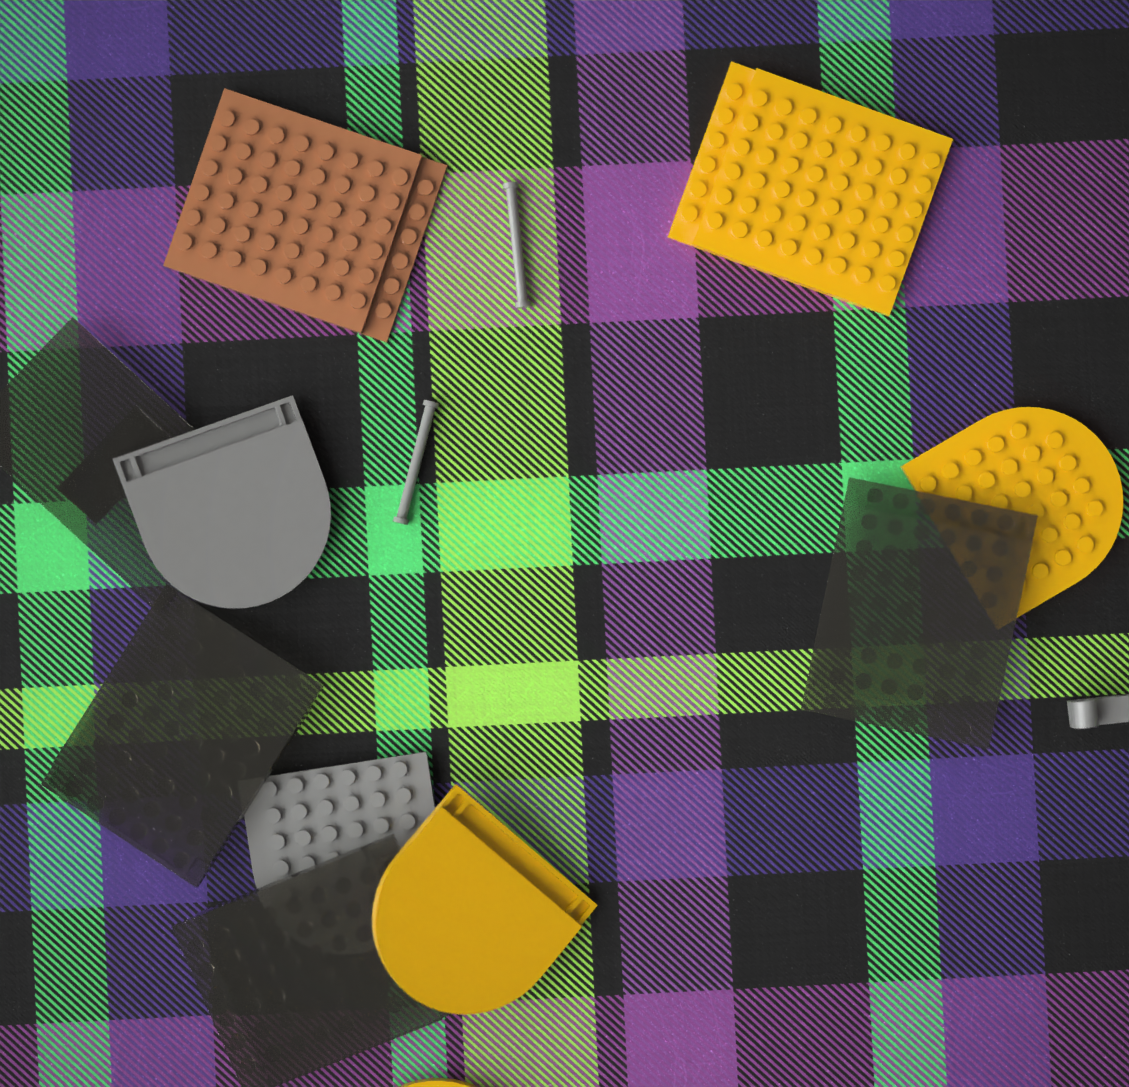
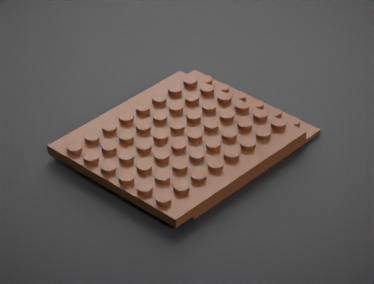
(305, 215)

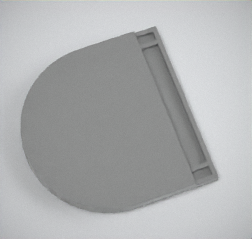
(232, 506)
(333, 810)

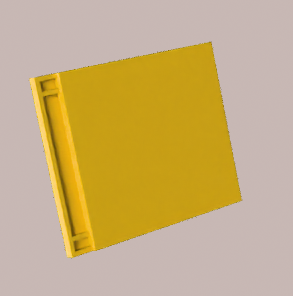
(810, 188)

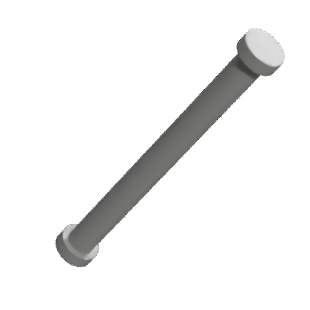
(516, 241)
(415, 462)

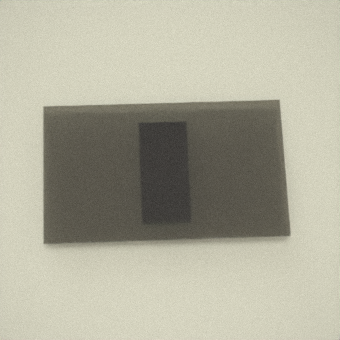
(59, 438)

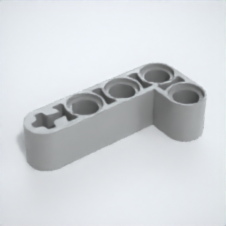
(1098, 711)

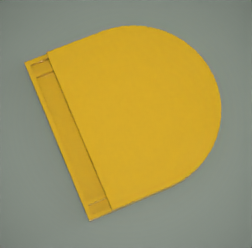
(1040, 467)
(471, 911)

